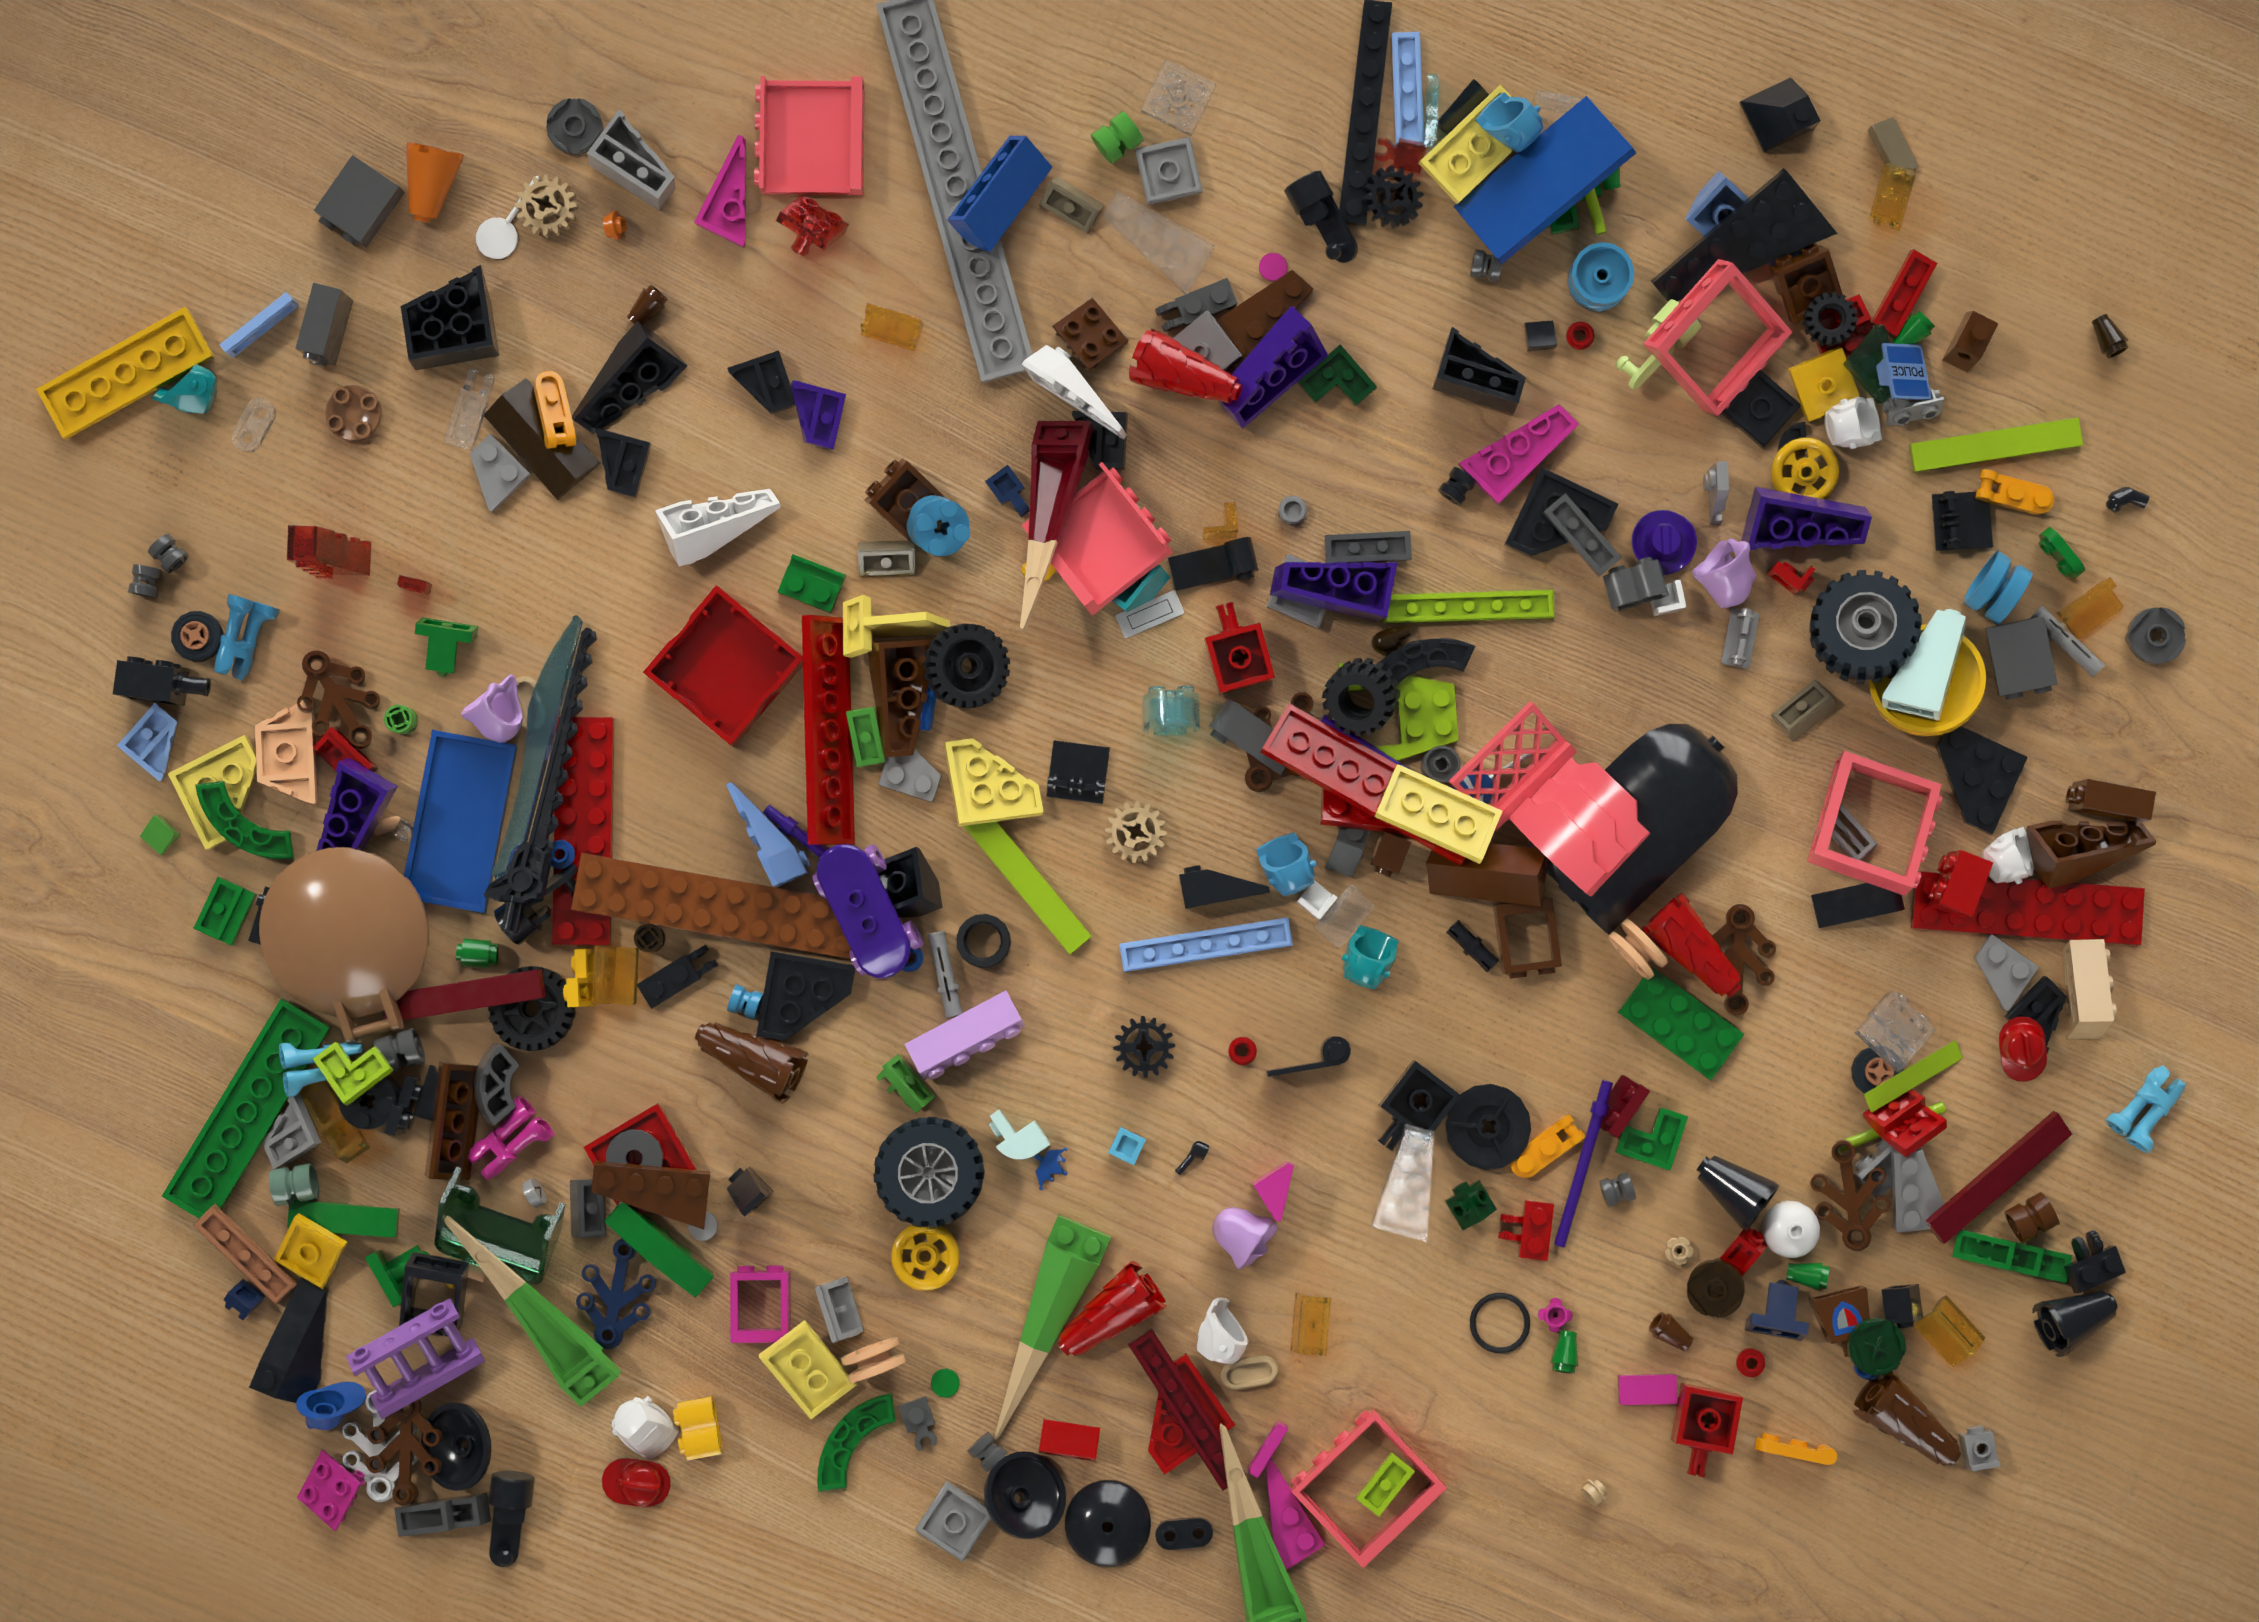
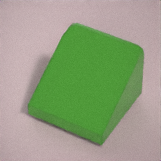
(159, 834)

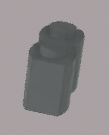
(1635, 584)

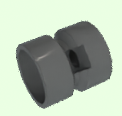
(1440, 764)
(402, 1050)

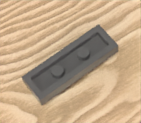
(1582, 535)
(1368, 547)

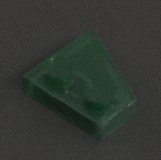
(1864, 360)

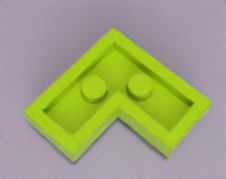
(348, 1077)

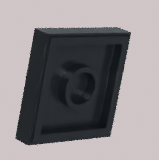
(1761, 409)

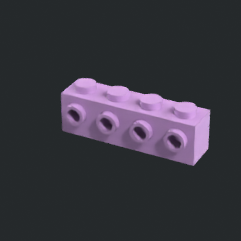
(965, 1035)

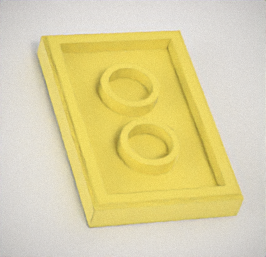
(807, 1369)

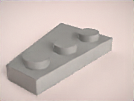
(1913, 1191)

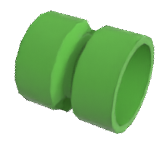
(1116, 138)

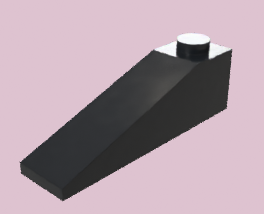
(631, 373)
(296, 1347)

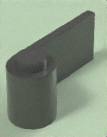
(1245, 731)

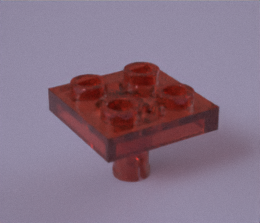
(811, 224)

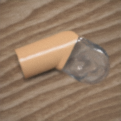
(397, 826)

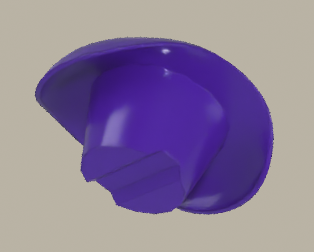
(1665, 538)

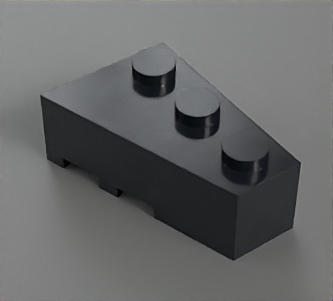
(1477, 376)

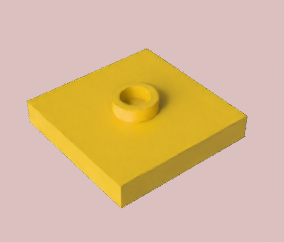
(1822, 383)
(310, 1251)

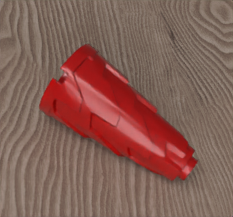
(1175, 368)
(1686, 939)
(1121, 1304)

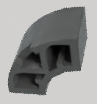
(493, 1084)

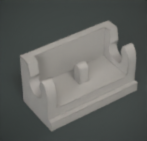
(839, 1309)

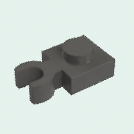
(917, 1417)

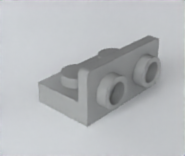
(1881, 1158)

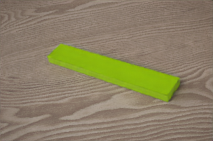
(1995, 445)
(1470, 606)
(1030, 884)

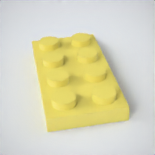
(1465, 154)
(1438, 813)

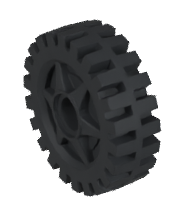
(945, 661)
(543, 1029)

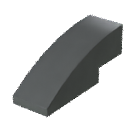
(443, 1515)

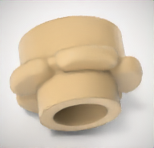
(1671, 1247)
(1594, 1492)

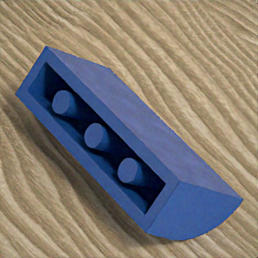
(1000, 192)

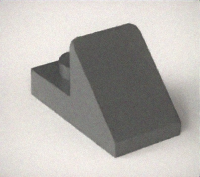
(1347, 850)

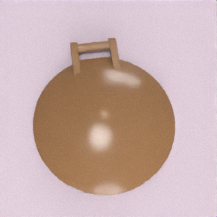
(345, 936)

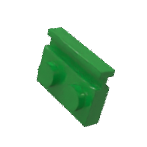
(811, 583)
(225, 911)

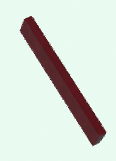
(471, 994)
(1998, 1177)
(1181, 1402)

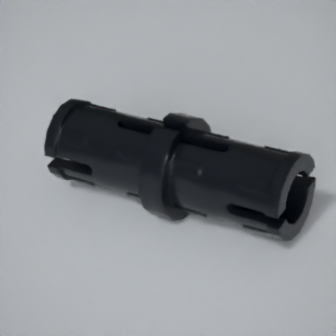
(1472, 945)

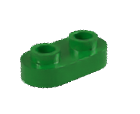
(2067, 560)

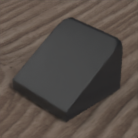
(1540, 335)

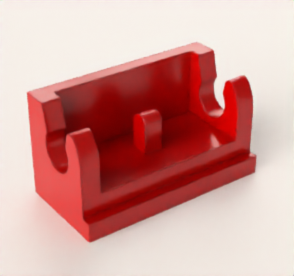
(336, 747)
(1069, 1440)

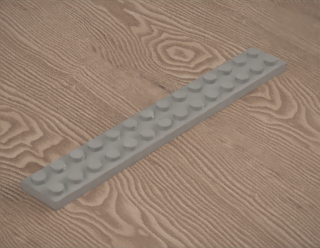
(949, 172)

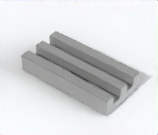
(1860, 830)

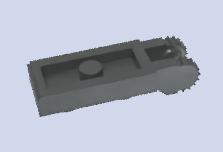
(1212, 298)

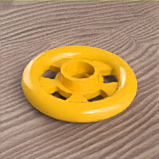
(1814, 449)
(932, 1279)

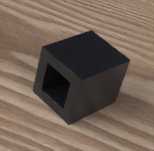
(1902, 1304)

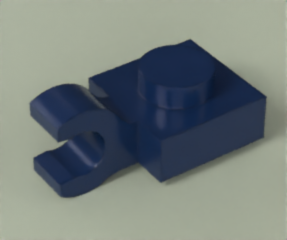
(1007, 488)

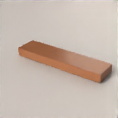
(245, 1254)

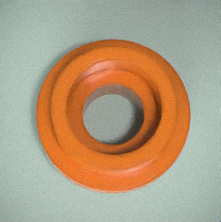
(614, 225)

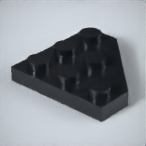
(1535, 533)
(1979, 775)
(800, 992)

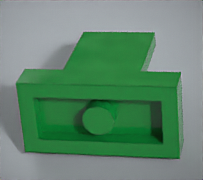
(443, 642)
(391, 1273)

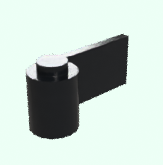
(1214, 564)
(1854, 904)
(1334, 1052)

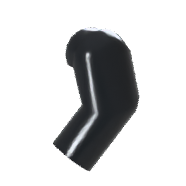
(2124, 496)

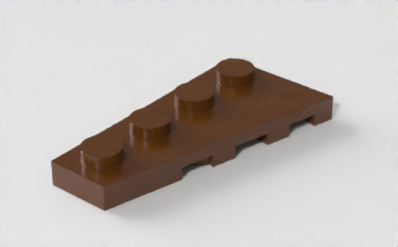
(1257, 315)
(660, 1190)

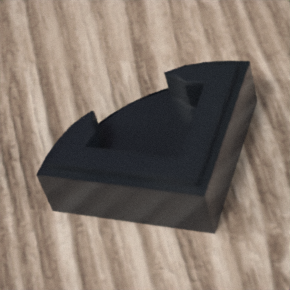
(1795, 432)

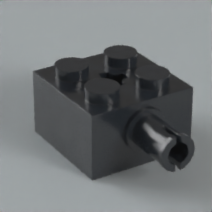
(156, 683)
(1400, 1103)

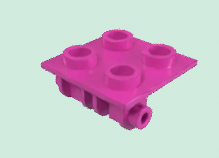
(330, 1490)

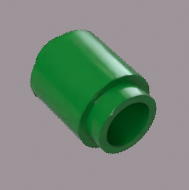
(477, 953)

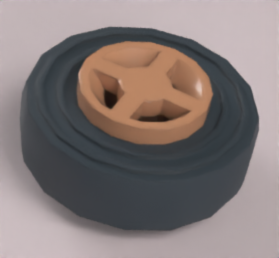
(187, 631)
(1863, 1070)

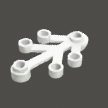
(373, 1449)

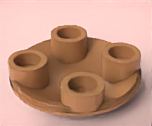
(353, 413)

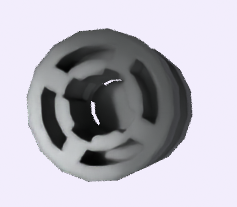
(1480, 263)
(168, 553)
(144, 574)
(1611, 1192)
(987, 1451)

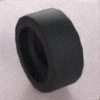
(962, 936)

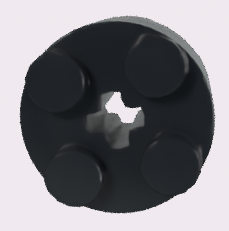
(368, 1116)

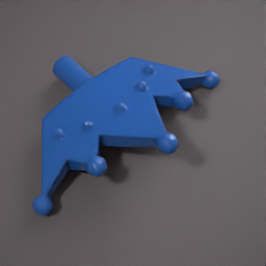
(1049, 1165)

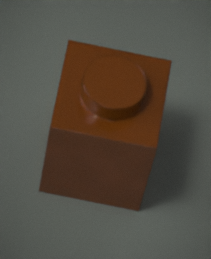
(1390, 854)

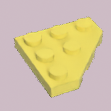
(229, 763)
(987, 786)

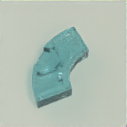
(1431, 110)

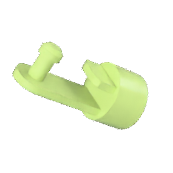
(1641, 374)

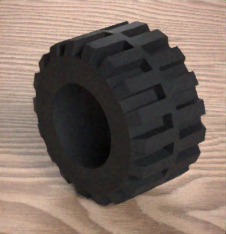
(1376, 682)

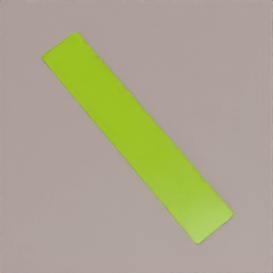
(1913, 1076)

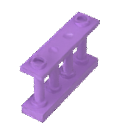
(429, 1376)

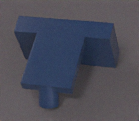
(1779, 1314)

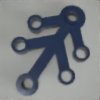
(614, 1299)

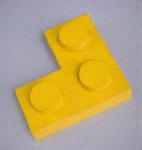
(579, 989)

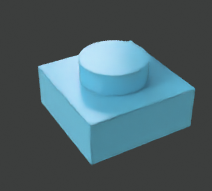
(1127, 1146)

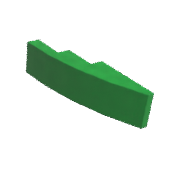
(348, 1218)
(658, 1248)
(2011, 1255)

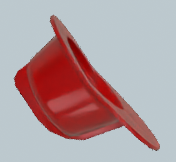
(2022, 1049)
(636, 1482)

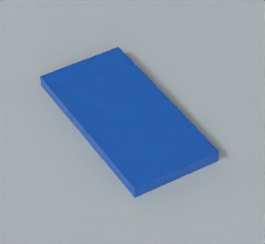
(1544, 179)
(459, 819)

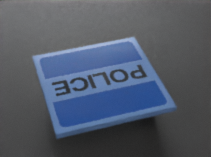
(1904, 372)

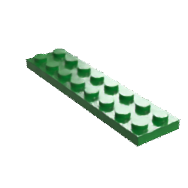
(243, 1113)

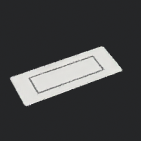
(1150, 614)

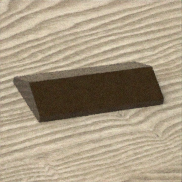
(519, 423)

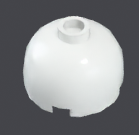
(1790, 1229)

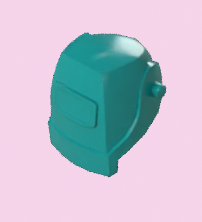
(192, 393)
(1369, 957)

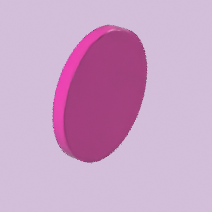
(1272, 266)

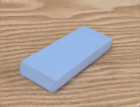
(259, 325)

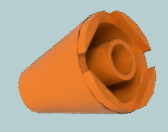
(429, 178)

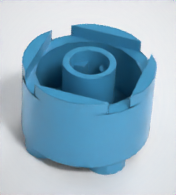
(952, 532)

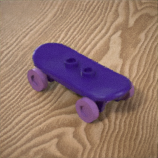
(864, 910)

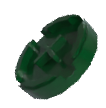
(1876, 1346)

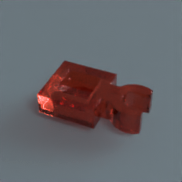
(1405, 154)

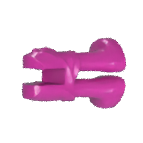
(535, 1130)

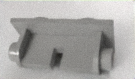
(1902, 412)
(1740, 638)

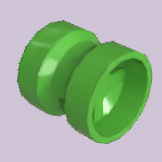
(404, 723)

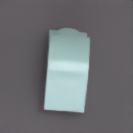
(1018, 1144)

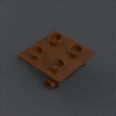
(1090, 334)

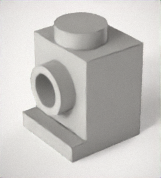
(1970, 1440)

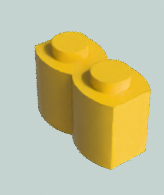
(699, 1428)

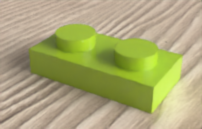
(1385, 1484)

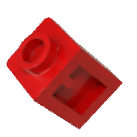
(1786, 576)
(1745, 1250)

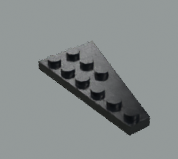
(1760, 230)

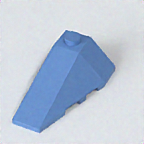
(1715, 203)
(777, 853)

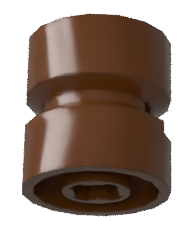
(2034, 1216)

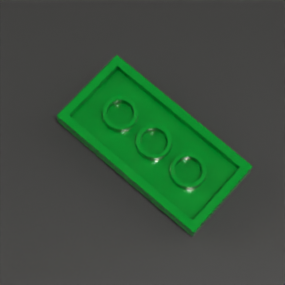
(1681, 1024)

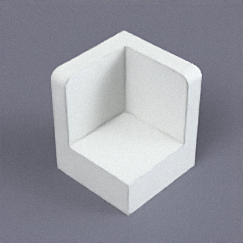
(1672, 603)
(1316, 900)

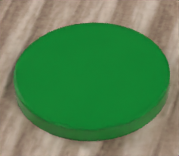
(945, 1382)

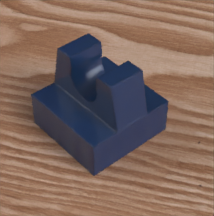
(243, 1298)

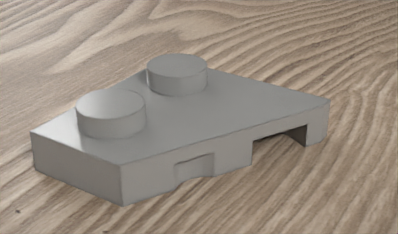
(497, 472)
(911, 776)
(2004, 970)
(291, 1135)

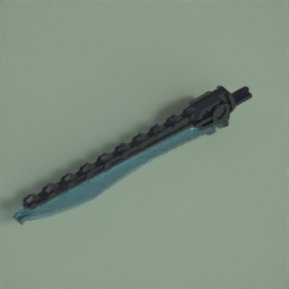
(523, 865)

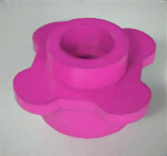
(1547, 1315)

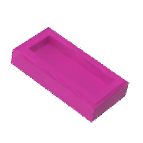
(1647, 1389)
(1267, 1448)

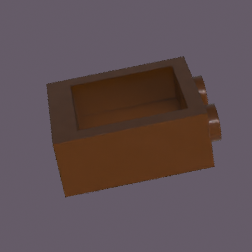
(2111, 800)
(1519, 971)

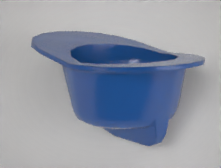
(328, 1405)

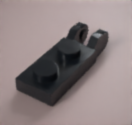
(674, 978)

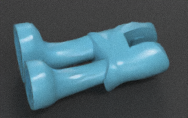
(292, 1057)
(2161, 1104)

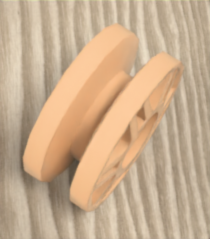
(1637, 949)
(873, 1359)

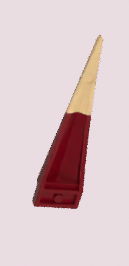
(1057, 465)

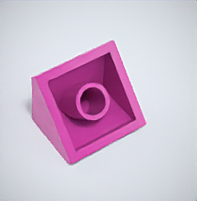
(1274, 1188)

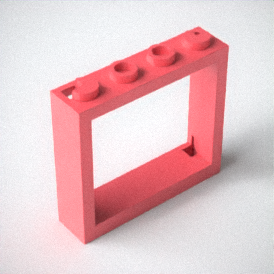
(1690, 309)
(1855, 868)
(1399, 1521)

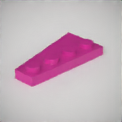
(1514, 456)

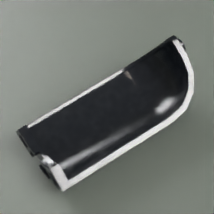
(1682, 799)

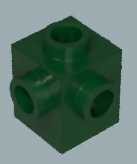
(1470, 1204)

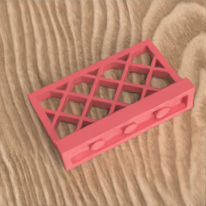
(1530, 778)

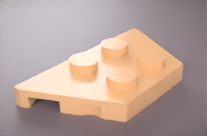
(287, 753)

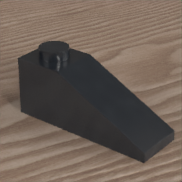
(1211, 887)
(748, 1190)

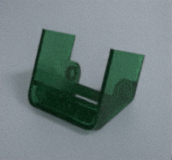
(517, 1243)

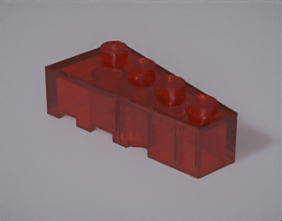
(327, 552)

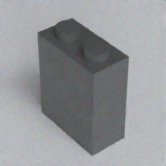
(358, 202)
(324, 325)
(2021, 657)

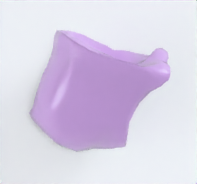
(1724, 577)
(497, 711)
(1243, 1234)

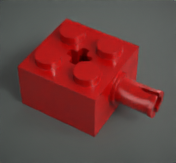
(1233, 639)
(1717, 1434)

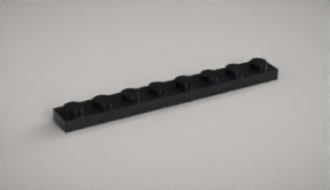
(1365, 109)

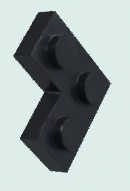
(400, 1113)

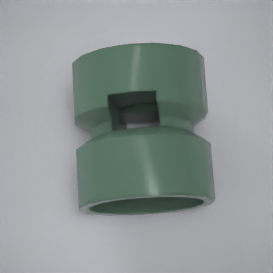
(298, 1183)

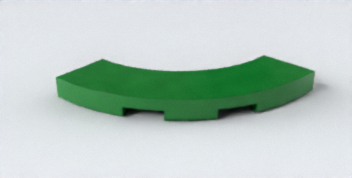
(238, 829)
(847, 1435)

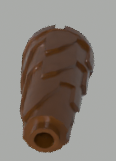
(757, 1060)
(1901, 1414)

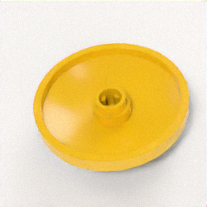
(1961, 702)

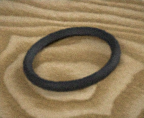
(1500, 1296)

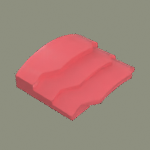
(1582, 823)

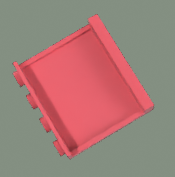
(810, 137)
(1106, 541)

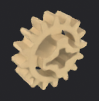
(551, 195)
(1152, 840)

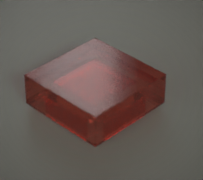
(414, 585)

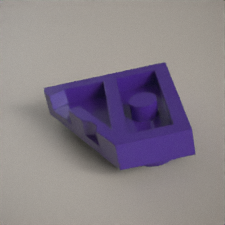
(818, 413)

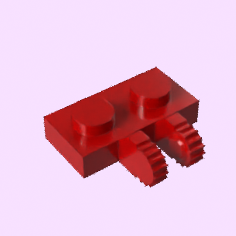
(1534, 1231)

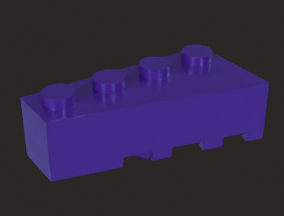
(1275, 366)
(1802, 521)
(1342, 587)
(354, 806)

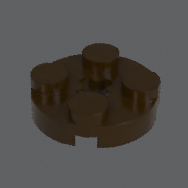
(1719, 1272)

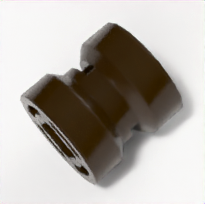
(652, 935)

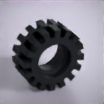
(1836, 303)

